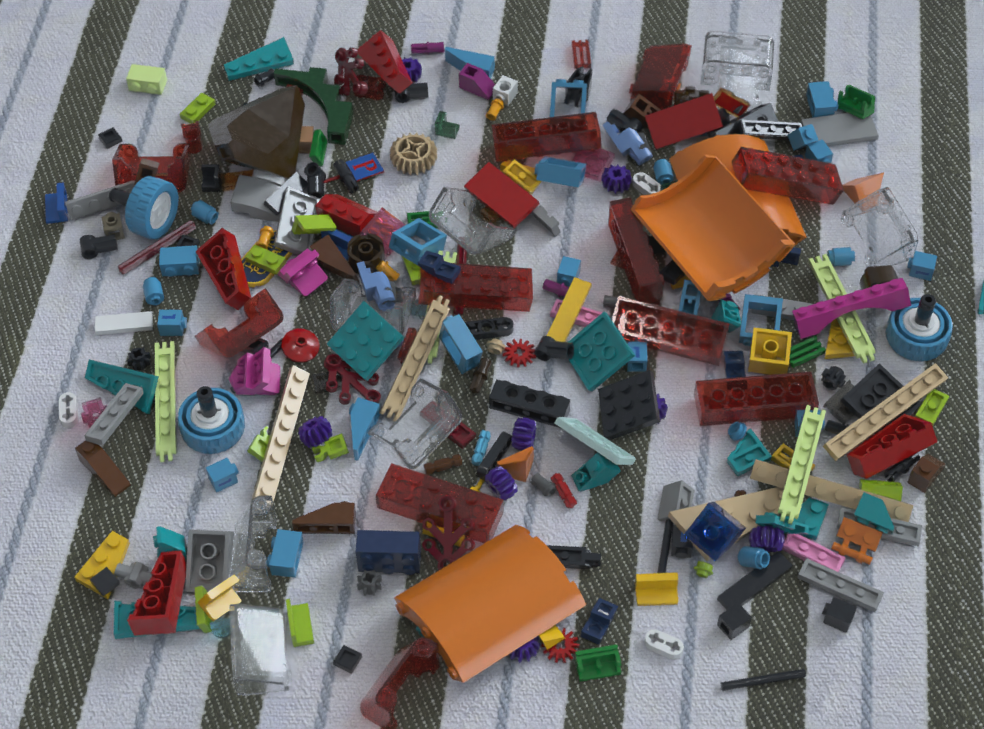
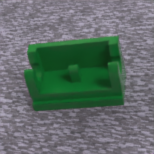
(856, 102)
(598, 663)

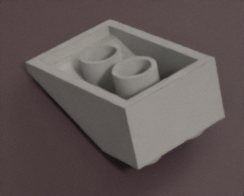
(208, 558)

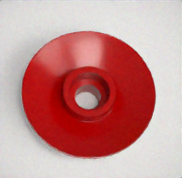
(300, 352)

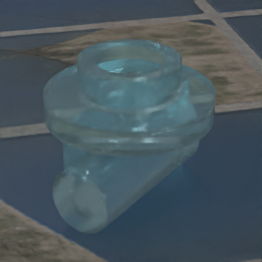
(419, 310)
(221, 627)

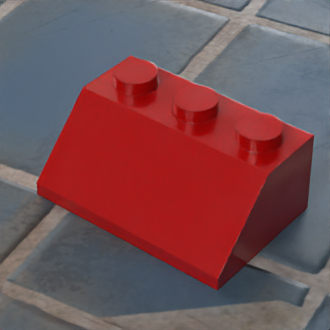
(345, 213)

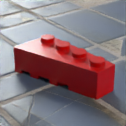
(385, 60)
(225, 268)
(891, 445)
(161, 600)

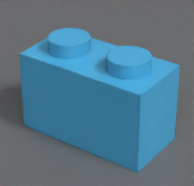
(821, 99)
(179, 261)
(286, 553)

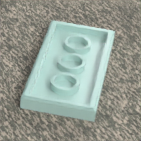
(595, 441)

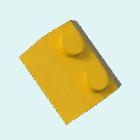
(769, 351)

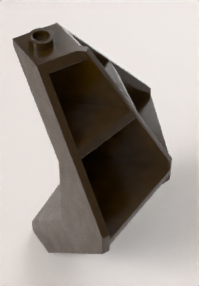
(262, 133)

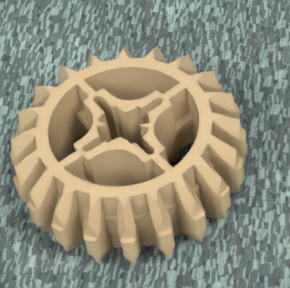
(413, 153)

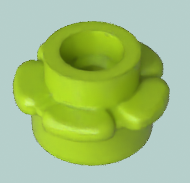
(703, 569)

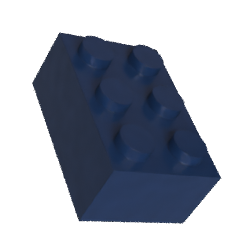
(388, 551)

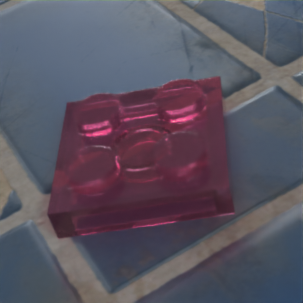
(595, 162)
(382, 226)

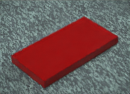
(684, 121)
(501, 195)

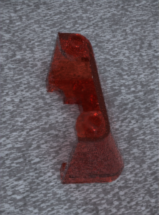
(661, 73)
(171, 168)
(262, 317)
(413, 658)

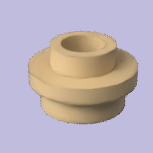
(495, 346)

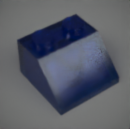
(714, 531)

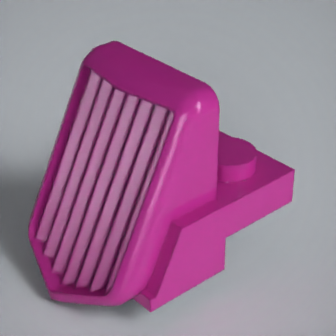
(304, 272)
(256, 374)

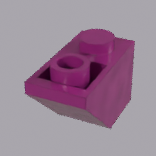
(476, 81)

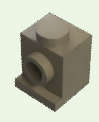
(111, 223)

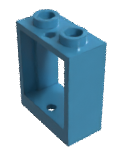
(561, 83)
(560, 171)
(401, 241)
(758, 303)
(460, 343)

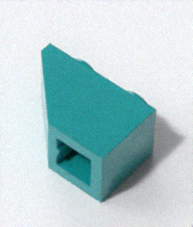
(729, 313)
(595, 472)
(874, 511)
(169, 541)

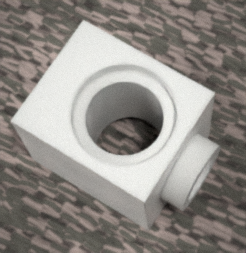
(505, 89)

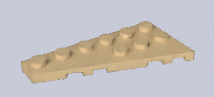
(742, 508)

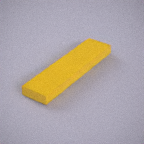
(569, 310)

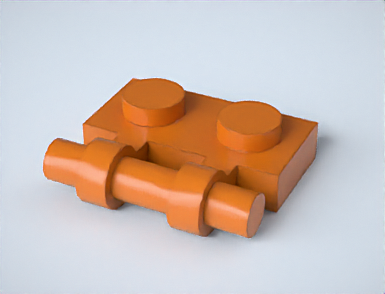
(857, 534)

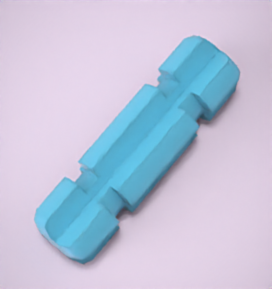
(481, 447)

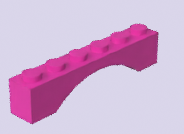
(814, 318)

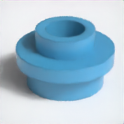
(737, 431)

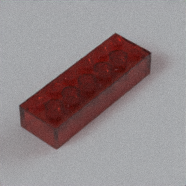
(546, 136)
(787, 175)
(632, 241)
(480, 288)
(671, 330)
(754, 398)
(417, 498)

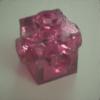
(91, 407)

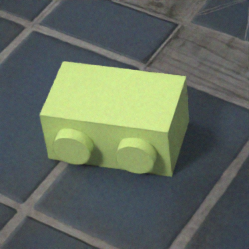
(146, 79)

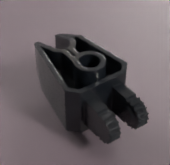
(576, 94)

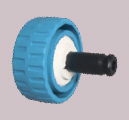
(149, 206)
(919, 330)
(211, 420)

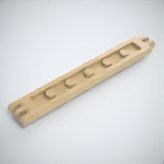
(415, 358)

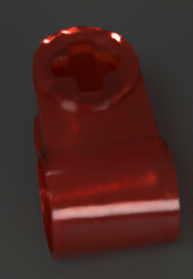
(373, 87)
(192, 135)

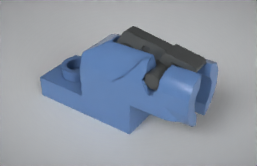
(630, 142)
(377, 287)

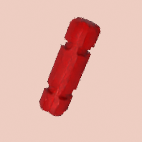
(563, 490)

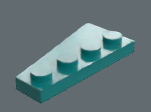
(261, 60)
(114, 377)
(186, 619)

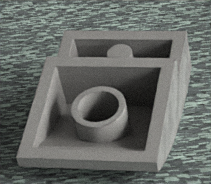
(250, 195)

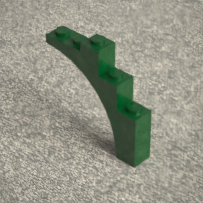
(325, 95)

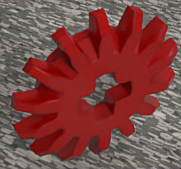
(514, 358)
(563, 653)

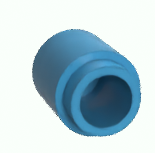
(663, 171)
(204, 212)
(841, 256)
(153, 291)
(753, 557)

